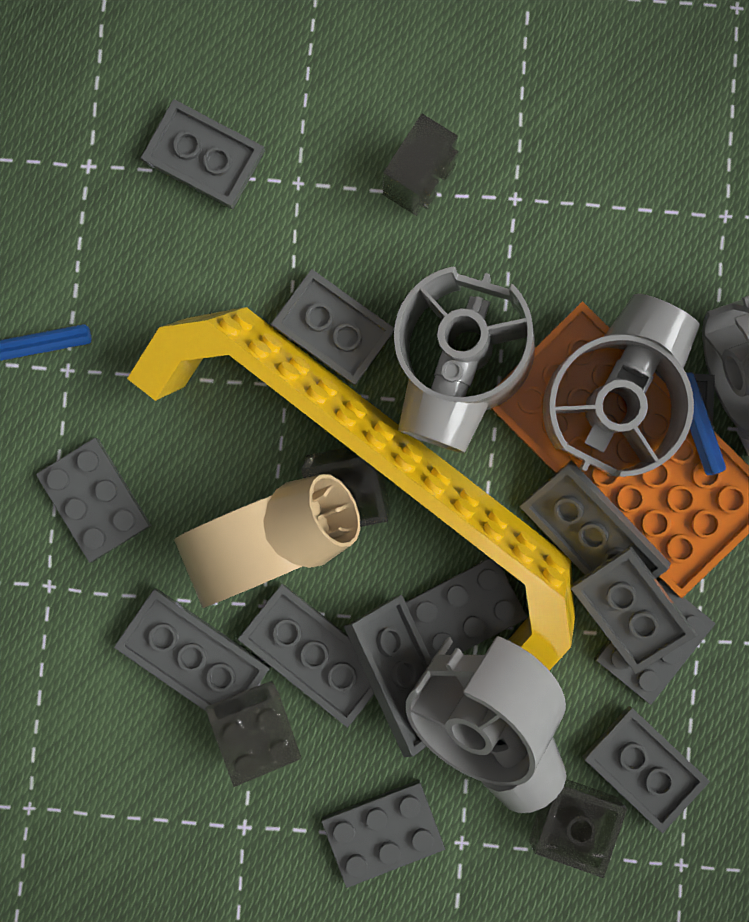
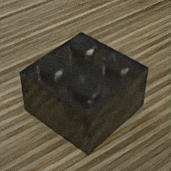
(420, 164)
(358, 476)
(253, 733)
(579, 828)

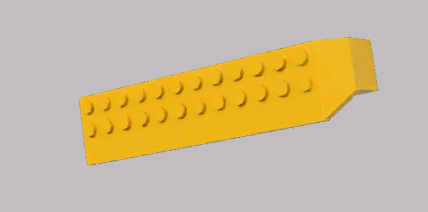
(375, 437)

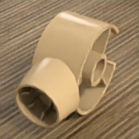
(293, 528)

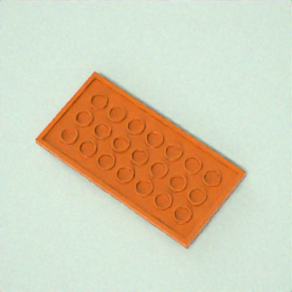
(675, 506)

